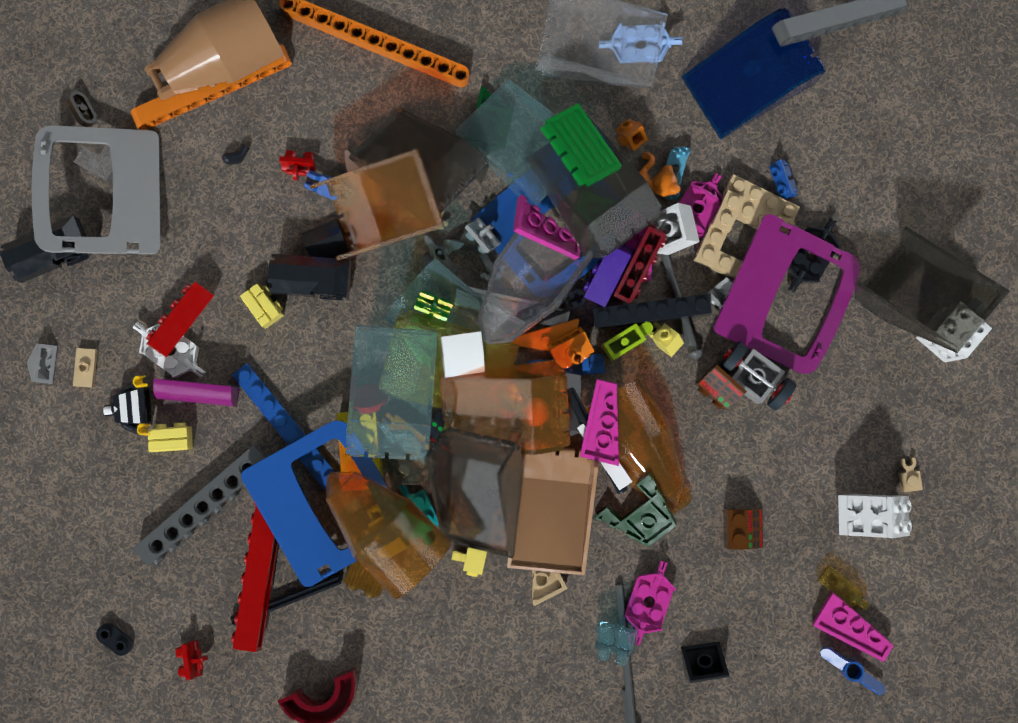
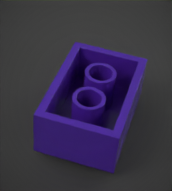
(607, 275)

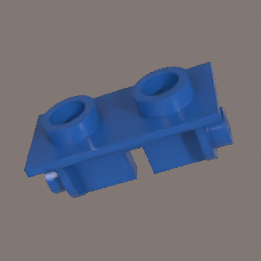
(780, 172)

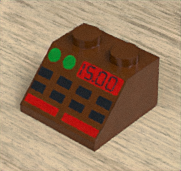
(720, 388)
(743, 528)

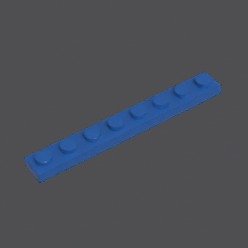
(281, 421)

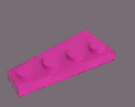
(543, 229)
(847, 625)

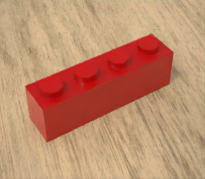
(179, 320)

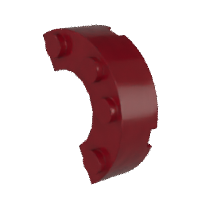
(306, 710)

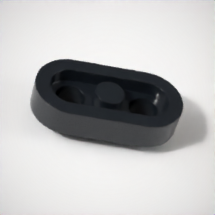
(114, 637)

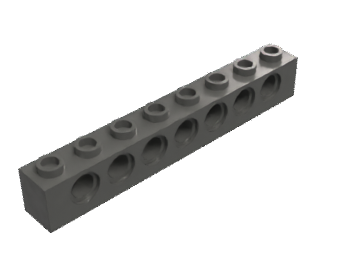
(147, 547)

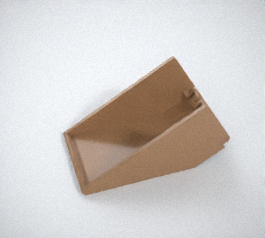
(555, 512)

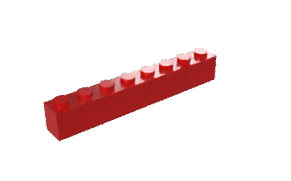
(256, 587)

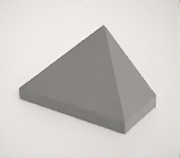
(42, 363)

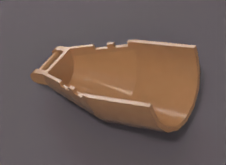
(215, 48)

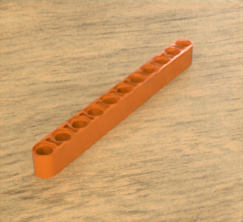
(381, 48)

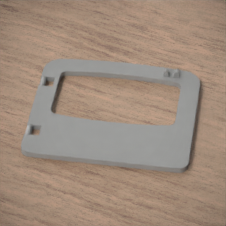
(134, 190)

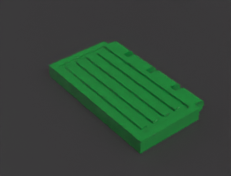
(581, 144)

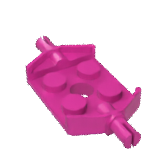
(707, 196)
(649, 618)

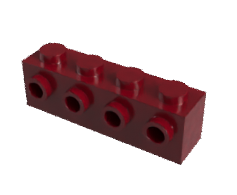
(639, 263)

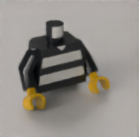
(132, 407)

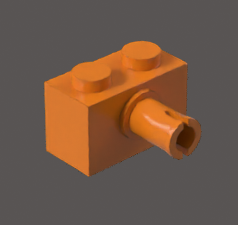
(571, 348)

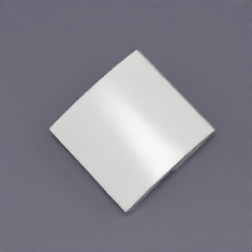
(462, 354)

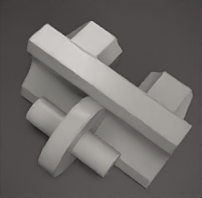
(483, 235)

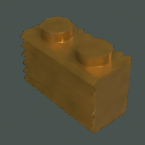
(359, 578)

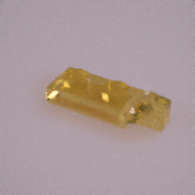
(842, 588)

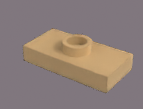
(85, 367)

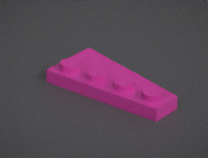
(601, 432)

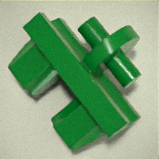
(433, 305)

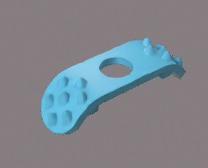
(678, 156)

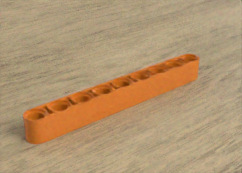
(159, 110)

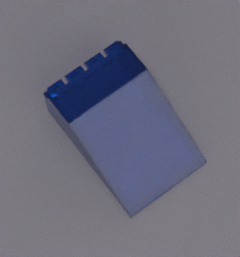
(752, 76)

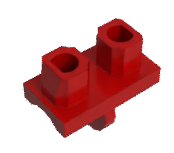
(297, 166)
(192, 660)

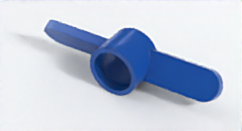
(861, 676)

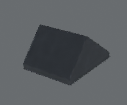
(325, 241)
(704, 662)

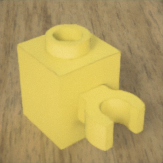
(666, 339)
(473, 560)

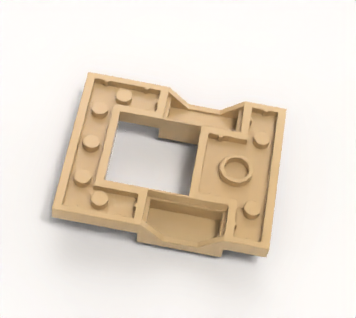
(744, 203)

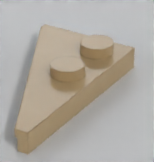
(546, 586)

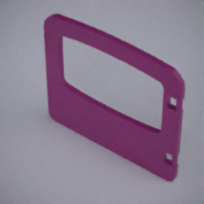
(758, 281)

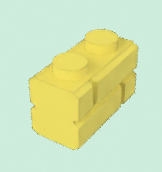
(262, 305)
(170, 438)

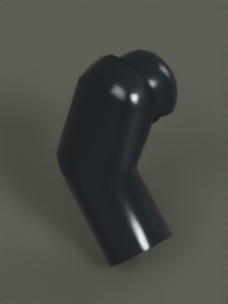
(236, 157)

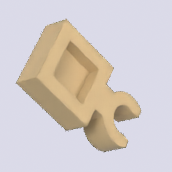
(909, 479)

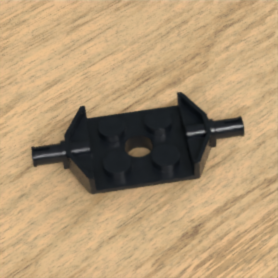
(807, 271)

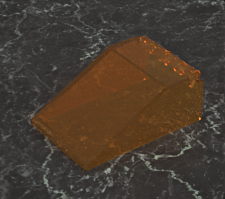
(384, 202)
(511, 404)

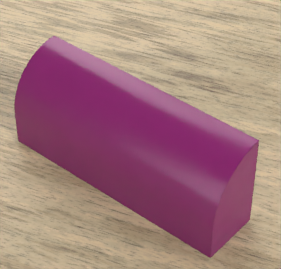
(195, 392)

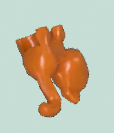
(665, 182)

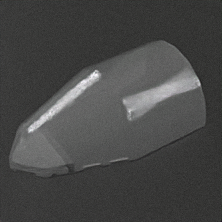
(526, 288)

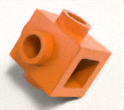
(631, 134)

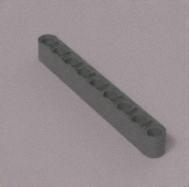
(835, 19)

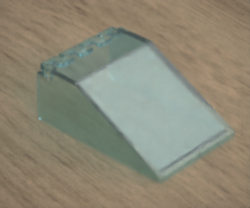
(506, 134)
(391, 392)

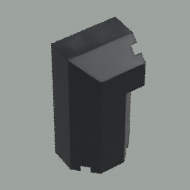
(30, 261)
(310, 276)

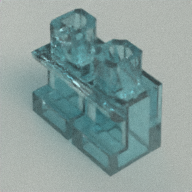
(615, 640)

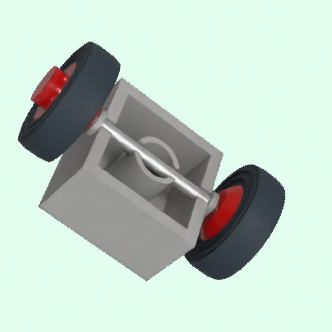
(757, 376)

